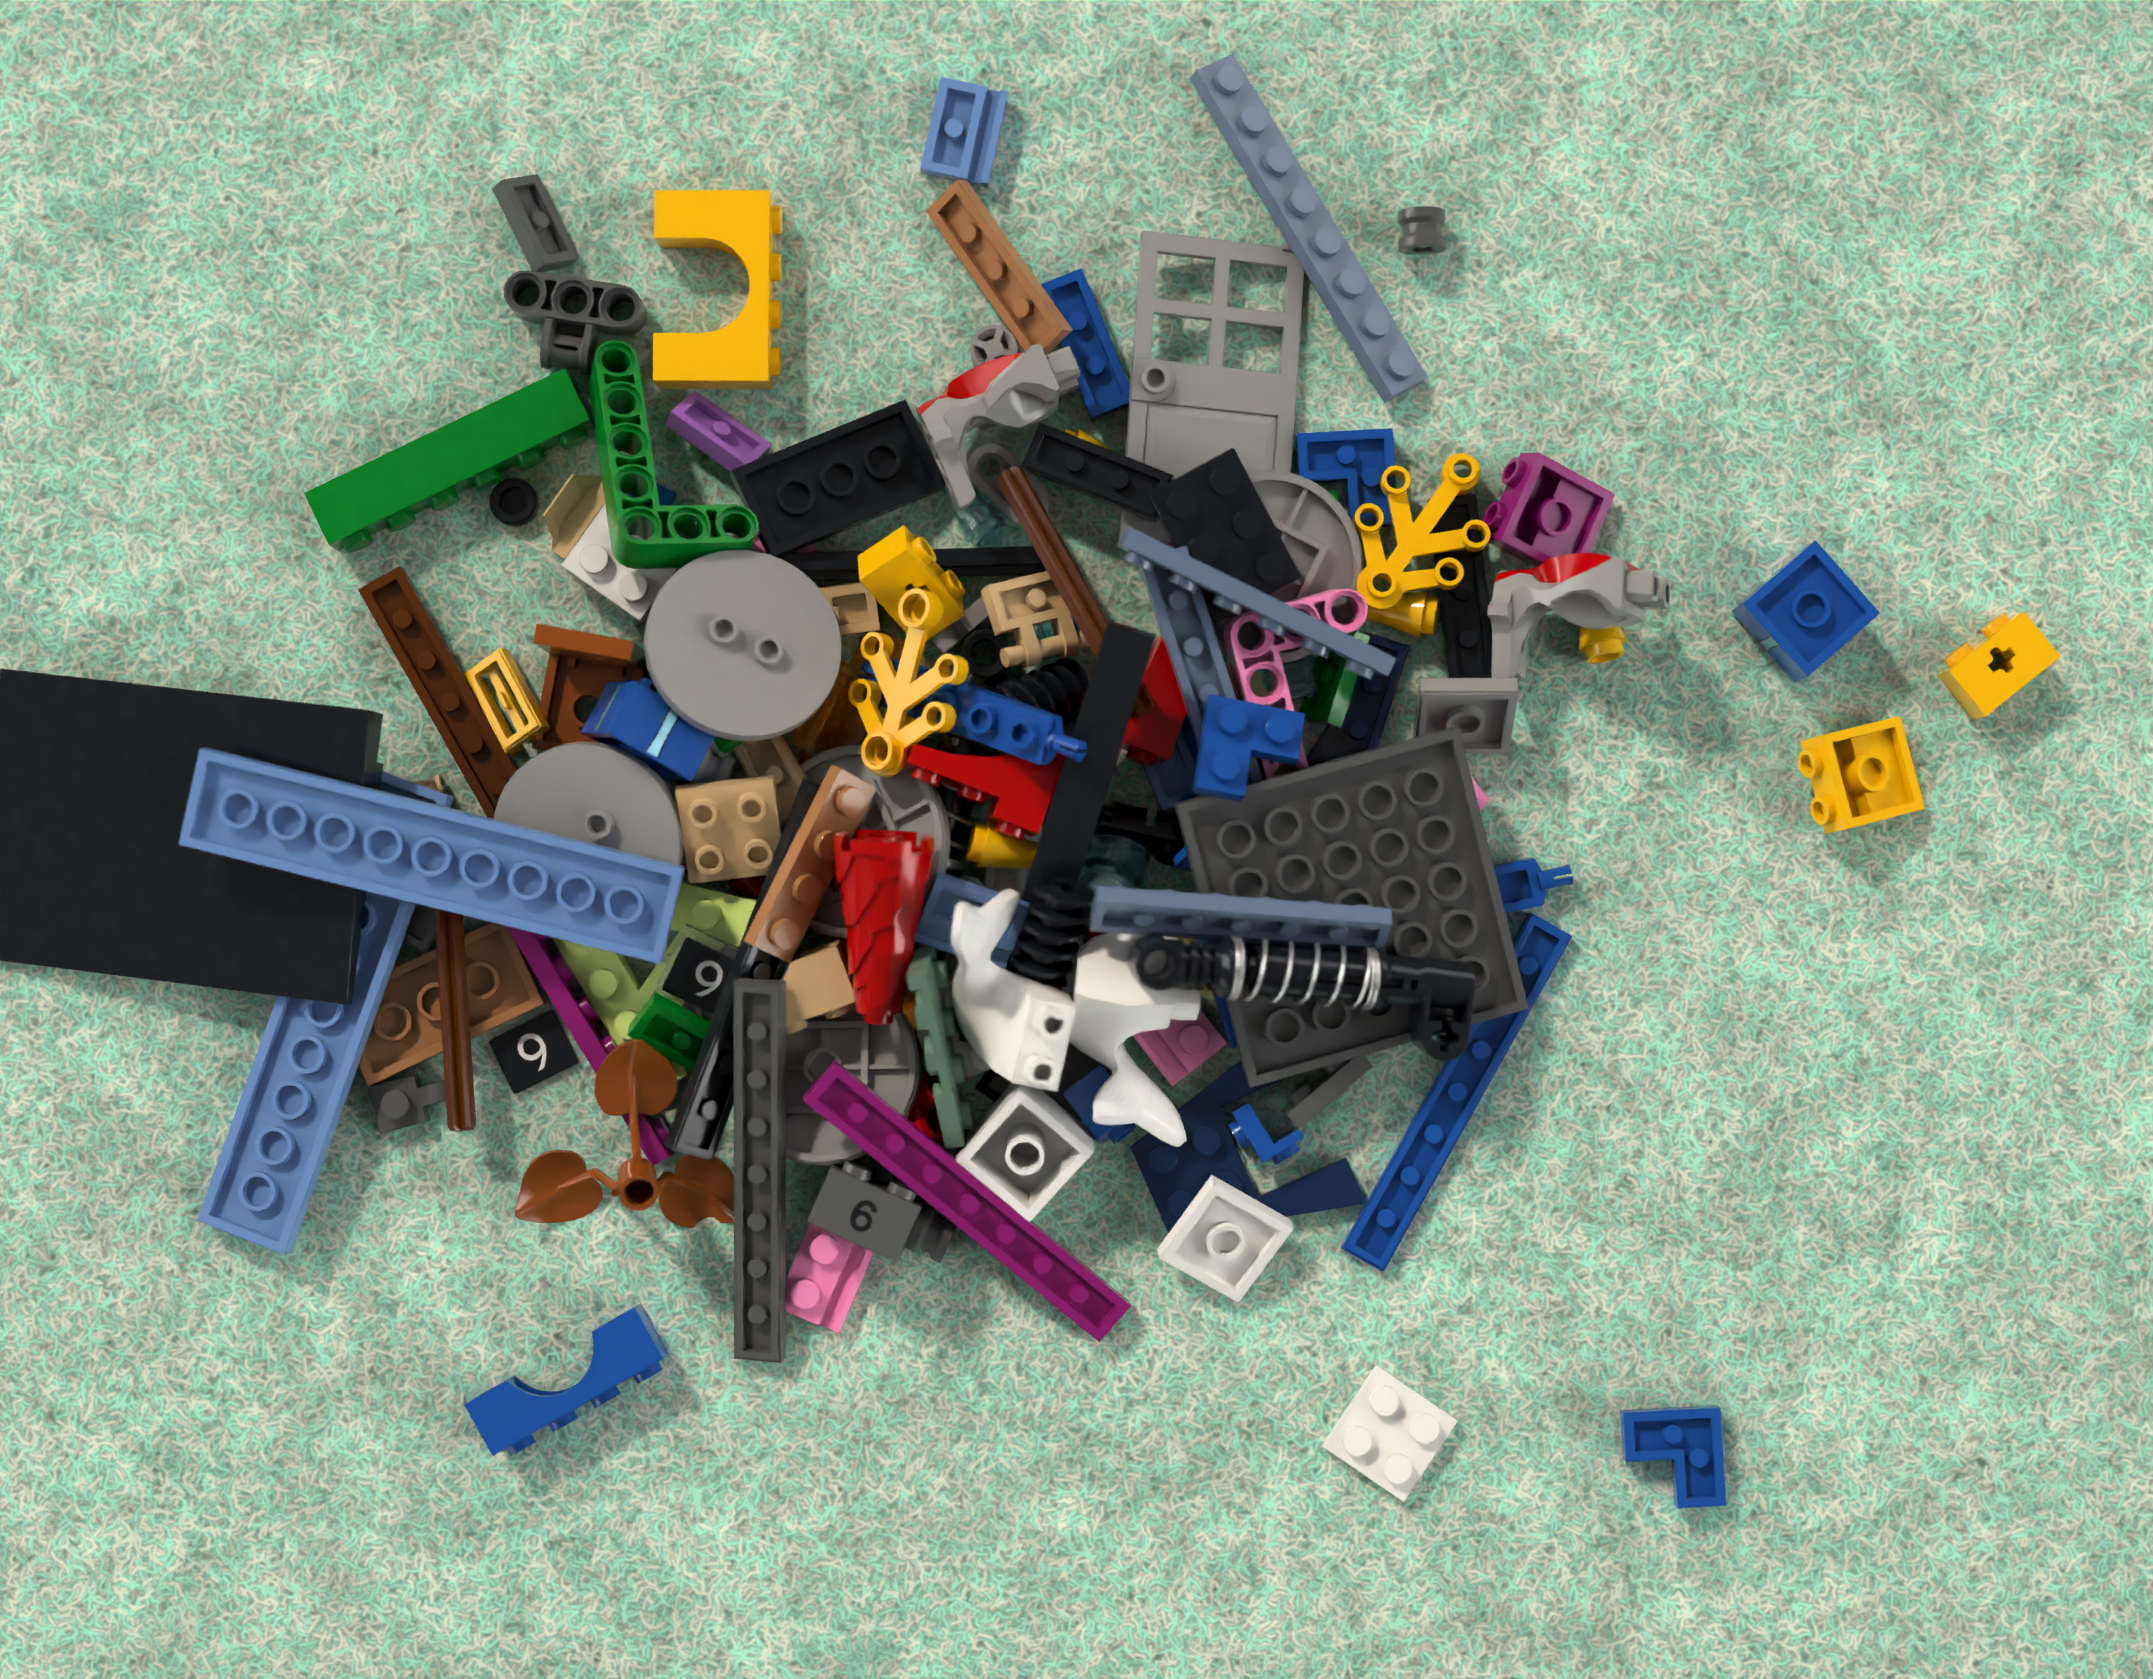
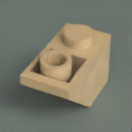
(818, 985)

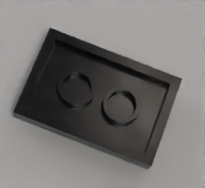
(1224, 526)

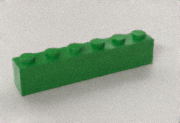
(451, 461)

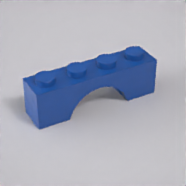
(515, 1410)

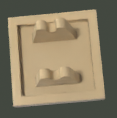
(729, 827)

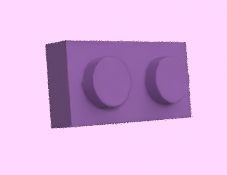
(716, 432)

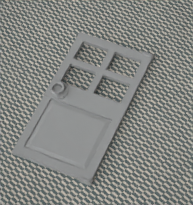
(1197, 411)

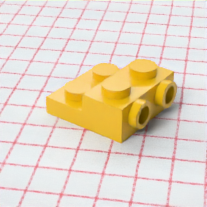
(1860, 775)

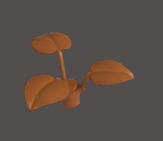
(628, 1081)

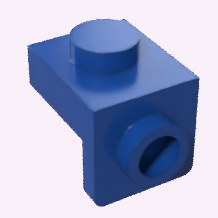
(1081, 1098)
(1251, 1132)

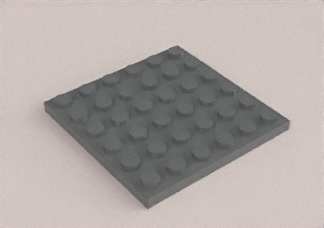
(1356, 830)

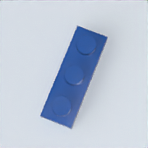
(1101, 378)

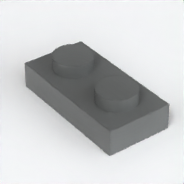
(535, 223)
(1309, 1099)

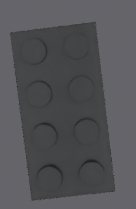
(838, 479)

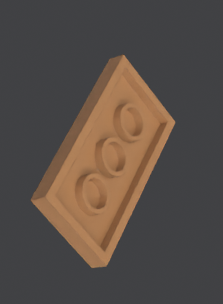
(409, 1015)

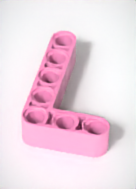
(1267, 655)

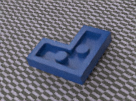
(1350, 457)
(1233, 734)
(1690, 1440)

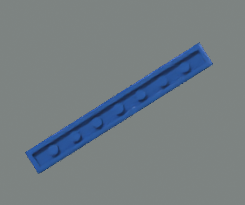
(1449, 1106)

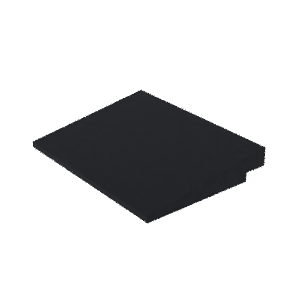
(95, 825)

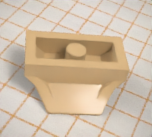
(573, 511)

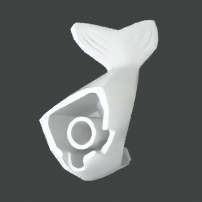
(1109, 1011)
(1006, 1017)

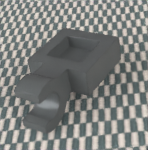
(404, 1102)

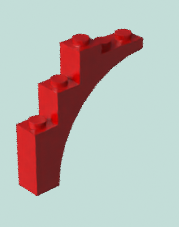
(1023, 788)

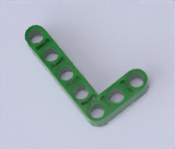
(636, 475)

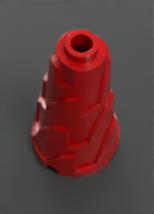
(882, 905)

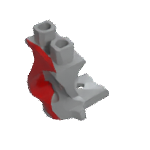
(1001, 392)
(1577, 586)

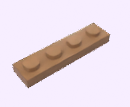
(998, 268)
(809, 864)

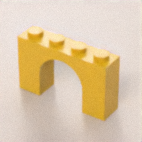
(743, 350)

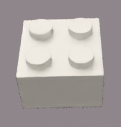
(1025, 1148)

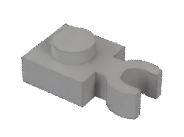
(974, 616)

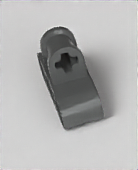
(567, 337)

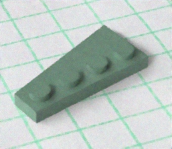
(929, 980)

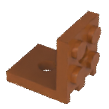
(577, 669)

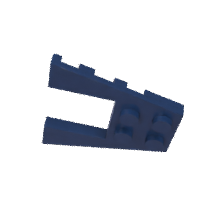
(1180, 1172)

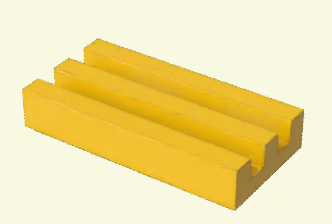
(526, 700)

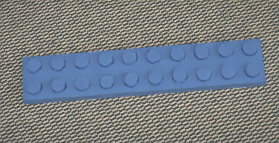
(431, 855)
(303, 1082)

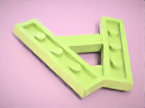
(612, 983)

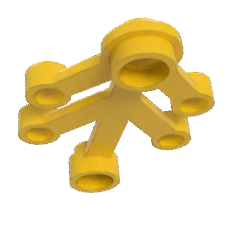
(1415, 538)
(902, 688)

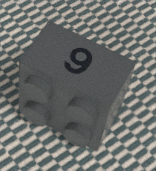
(866, 1209)

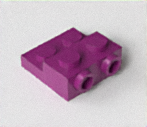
(1546, 510)

